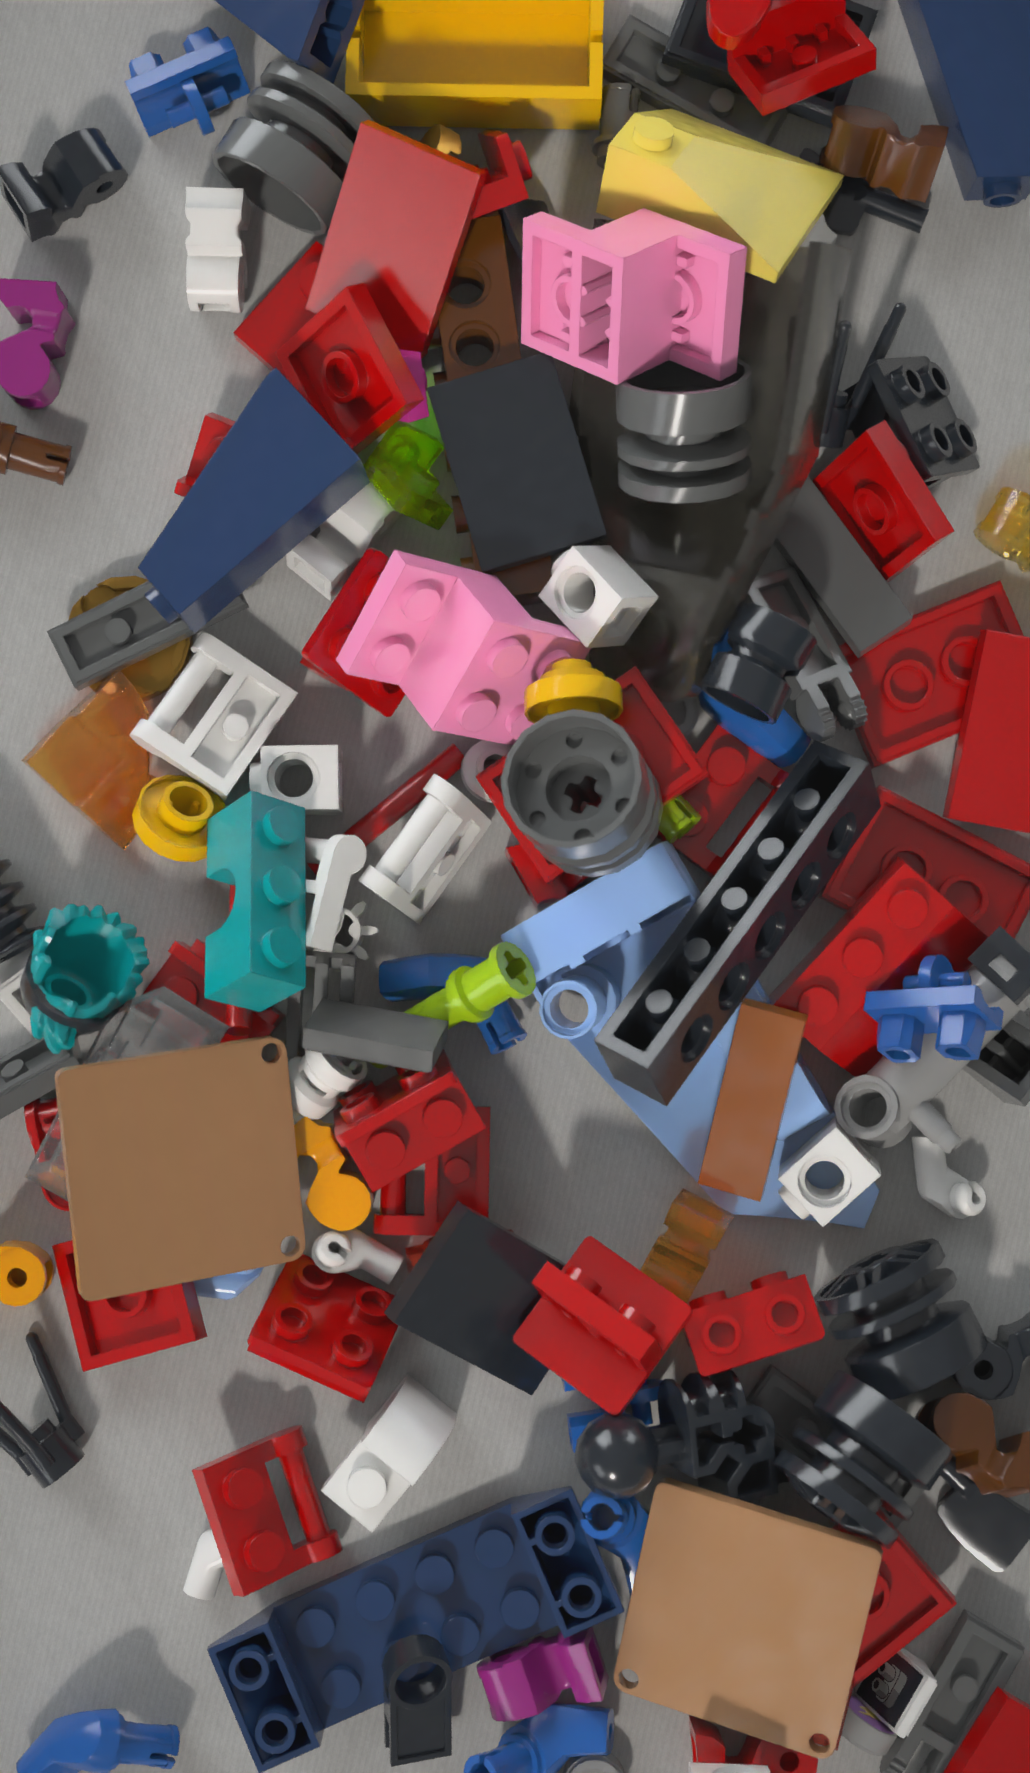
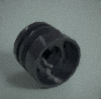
(906, 1334)
(863, 1459)

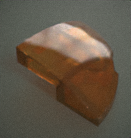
(95, 760)

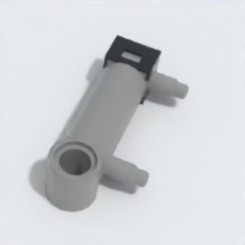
(1003, 976)

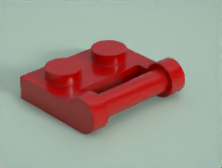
(732, 772)
(450, 1177)
(248, 1516)

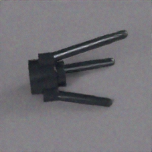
(845, 416)
(45, 1449)

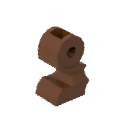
(871, 147)
(969, 1431)

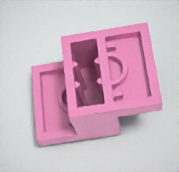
(632, 295)
(454, 646)

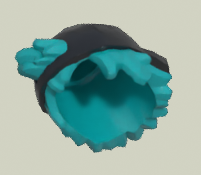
(80, 973)

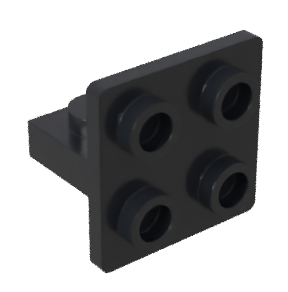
(916, 406)

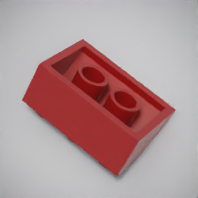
(873, 950)

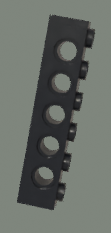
(739, 922)

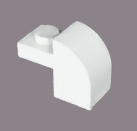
(391, 1453)

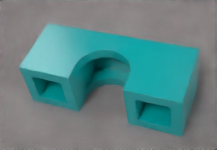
(262, 944)

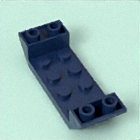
(465, 1584)

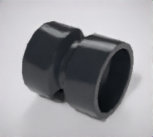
(762, 654)

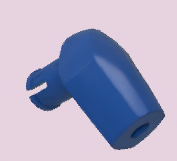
(617, 1527)
(549, 1740)
(98, 1743)

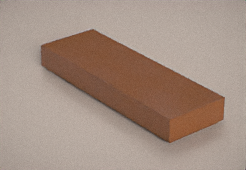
(752, 1099)

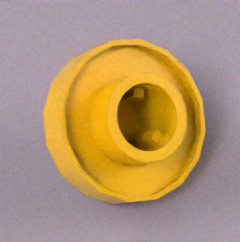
(573, 686)
(174, 817)

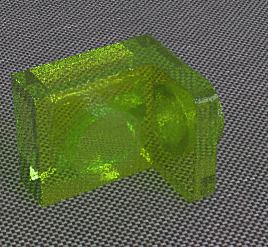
(402, 475)

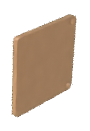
(179, 1166)
(747, 1616)

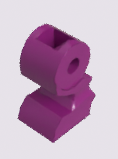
(28, 355)
(531, 1677)

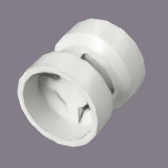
(319, 1079)

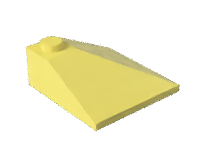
(716, 185)

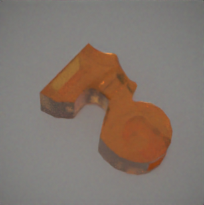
(685, 1248)

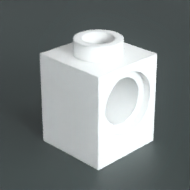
(619, 598)
(326, 764)
(830, 1145)

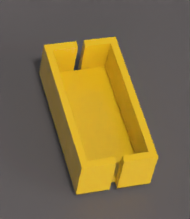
(478, 63)

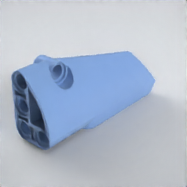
(600, 948)

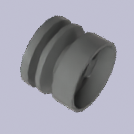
(294, 146)
(684, 434)
(572, 761)

